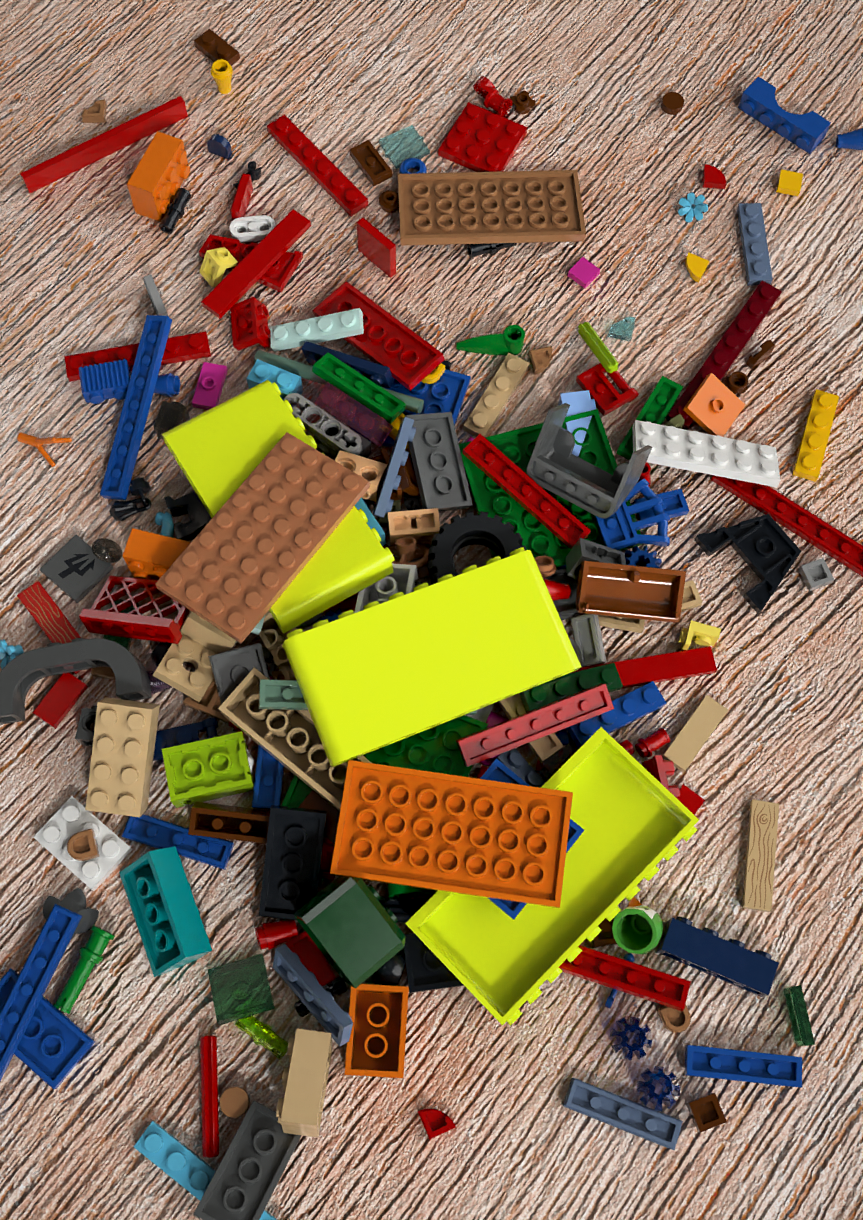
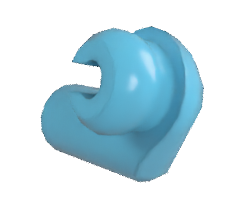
(166, 520)

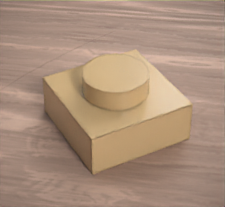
(691, 596)

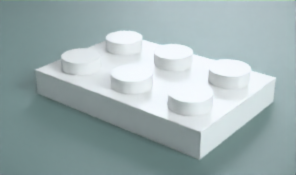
(73, 819)

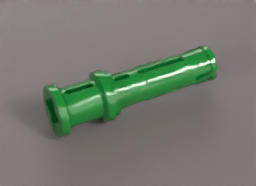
(90, 955)

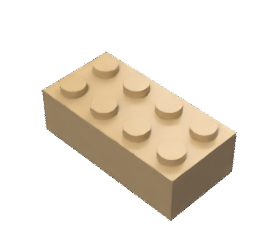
(122, 757)

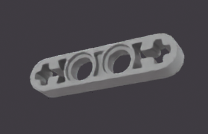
(326, 421)

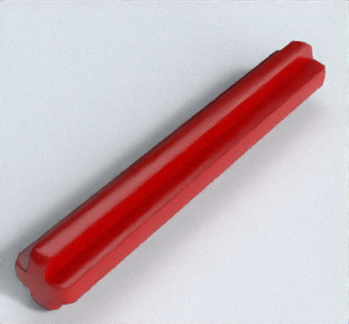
(209, 1096)

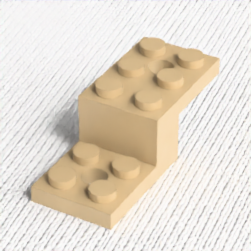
(197, 643)

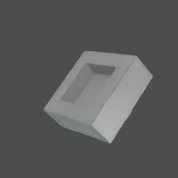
(816, 574)

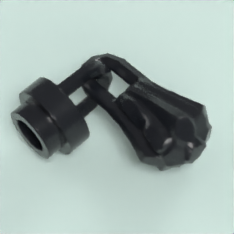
(123, 509)

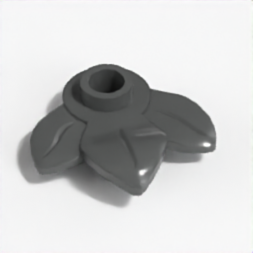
(75, 902)

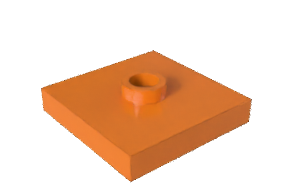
(714, 406)

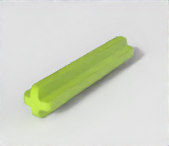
(598, 347)

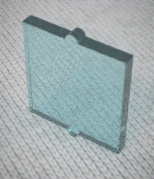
(404, 145)

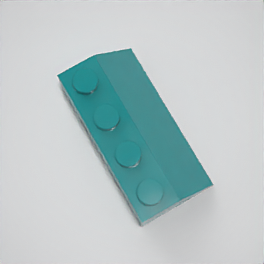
(165, 910)

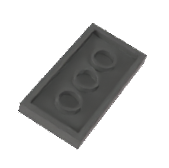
(438, 463)
(248, 1168)

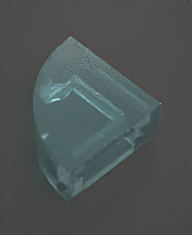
(623, 329)

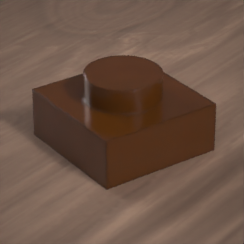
(706, 1112)

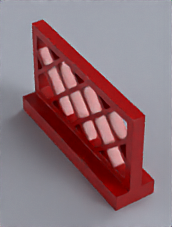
(134, 623)

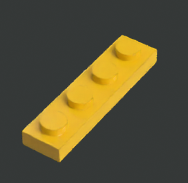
(815, 435)

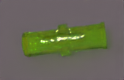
(263, 1035)

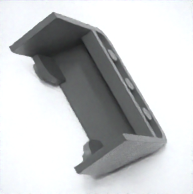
(575, 479)

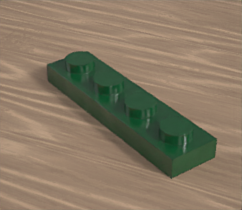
(571, 684)

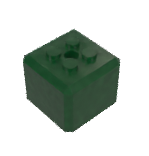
(351, 928)

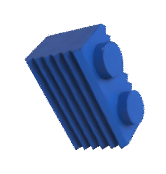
(105, 381)

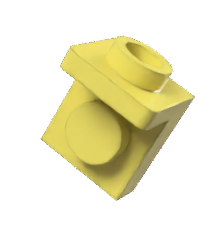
(215, 264)
(700, 633)

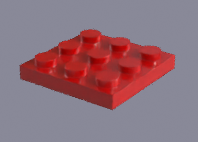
(482, 140)

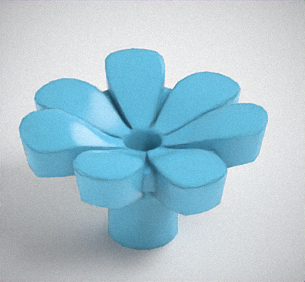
(692, 207)
(8, 653)

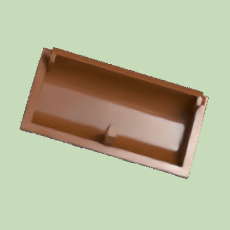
(630, 591)

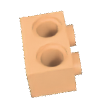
(366, 468)
(417, 524)

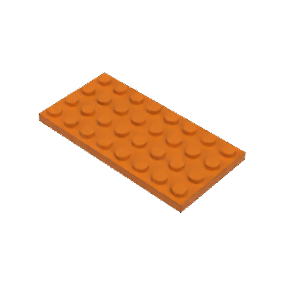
(452, 833)

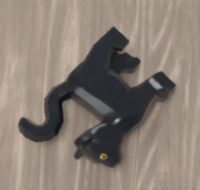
(198, 515)

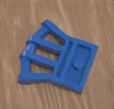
(620, 531)

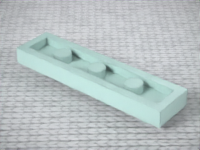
(317, 329)

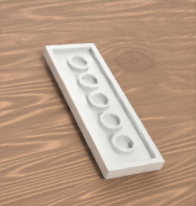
(707, 453)

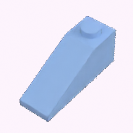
(579, 403)

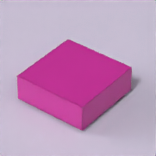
(583, 272)

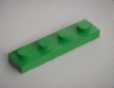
(359, 387)
(654, 410)

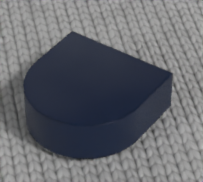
(219, 146)

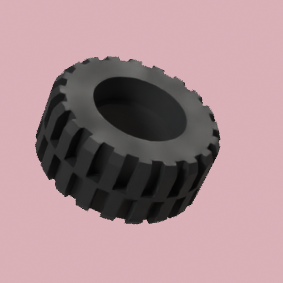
(470, 531)

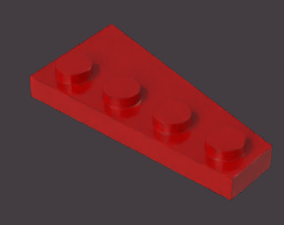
(274, 278)

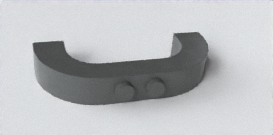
(58, 658)

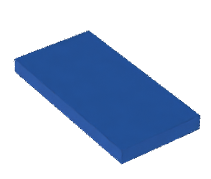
(51, 1041)

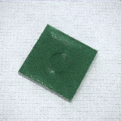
(240, 989)

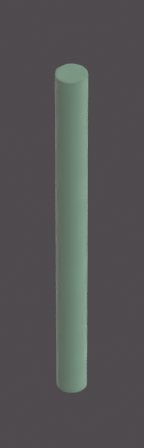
(305, 371)

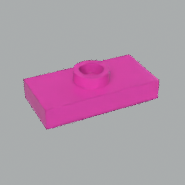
(209, 386)

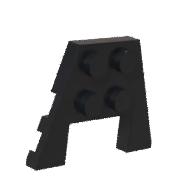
(762, 547)

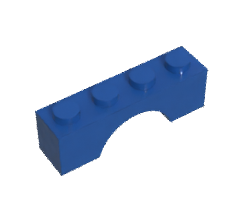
(800, 129)

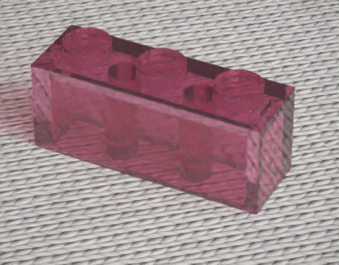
(354, 414)

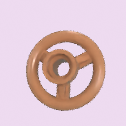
(407, 550)

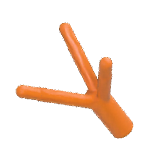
(38, 443)

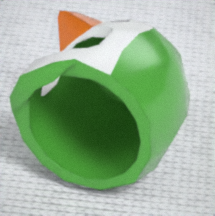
(637, 928)

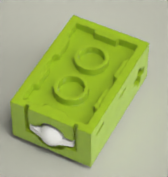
(208, 769)

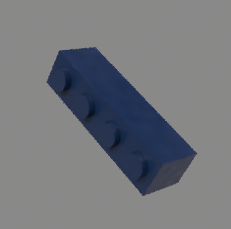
(717, 956)

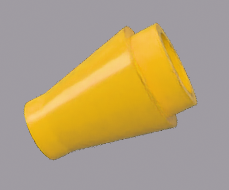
(222, 74)

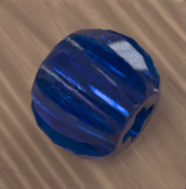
(639, 1037)
(668, 1088)

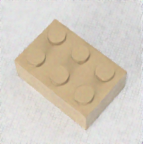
(305, 1082)

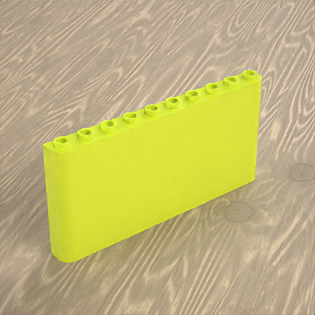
(220, 453)
(429, 655)
(627, 831)

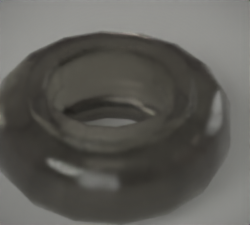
(107, 550)

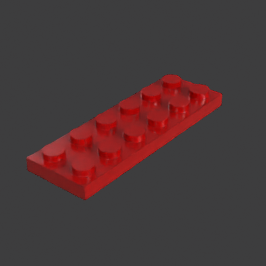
(384, 337)

